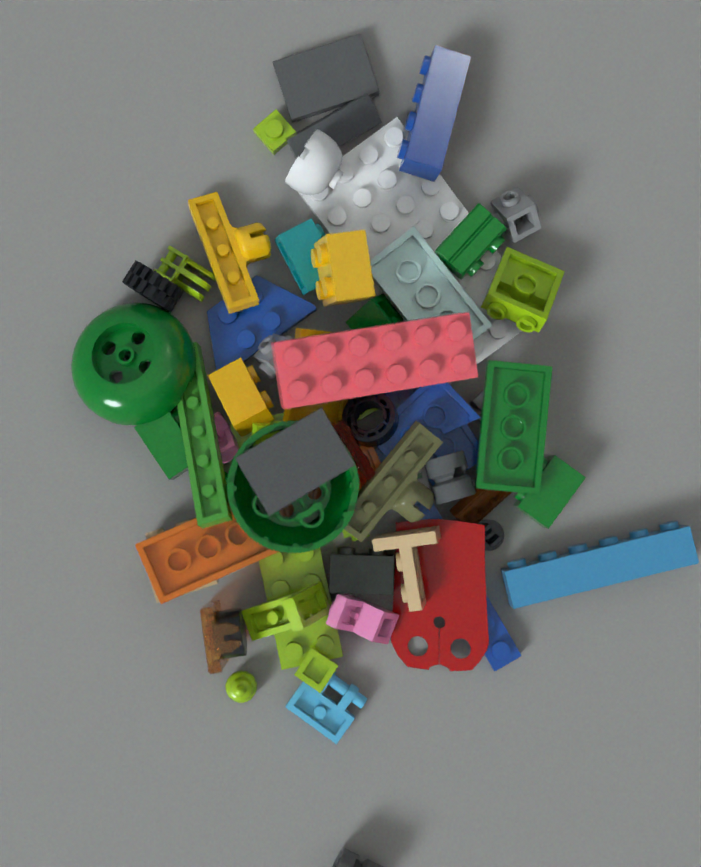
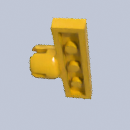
(229, 250)

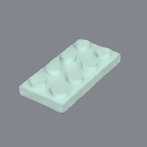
(421, 282)

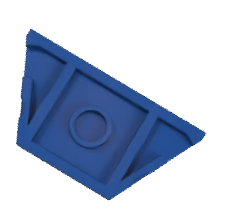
(242, 331)

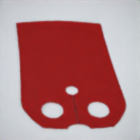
(453, 590)

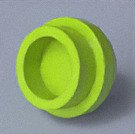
(241, 686)

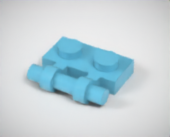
(323, 712)

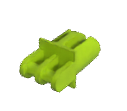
(182, 272)

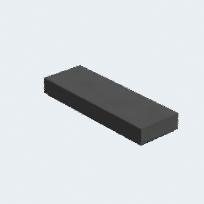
(340, 125)

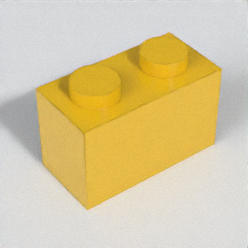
(241, 396)

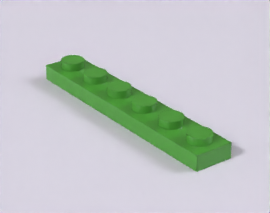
(203, 450)

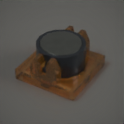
(222, 634)

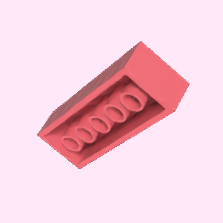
(374, 360)

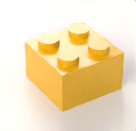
(343, 268)

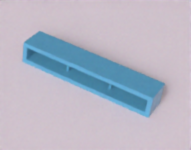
(599, 565)

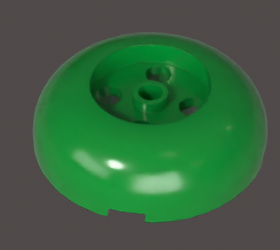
(141, 393)
(312, 522)

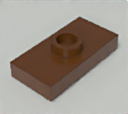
(477, 506)

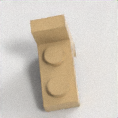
(408, 560)

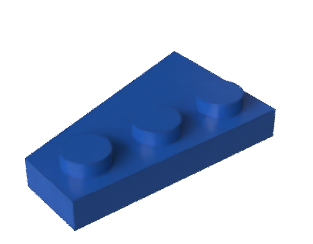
(436, 408)

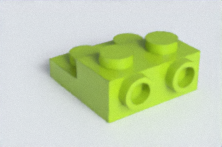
(522, 290)

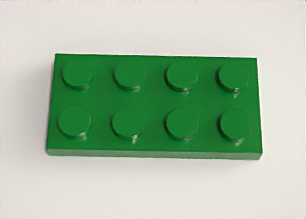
(513, 427)

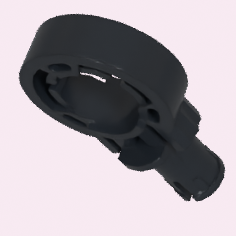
(380, 435)

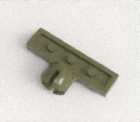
(396, 483)

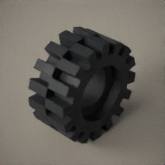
(153, 286)

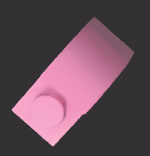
(362, 618)

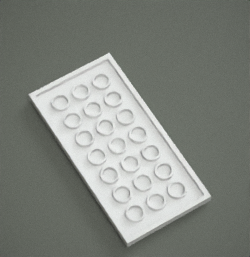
(391, 202)

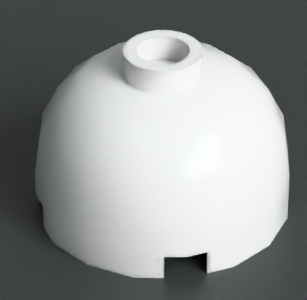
(316, 166)

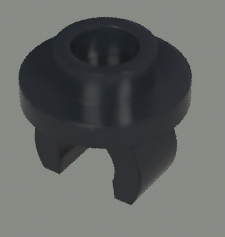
(493, 534)

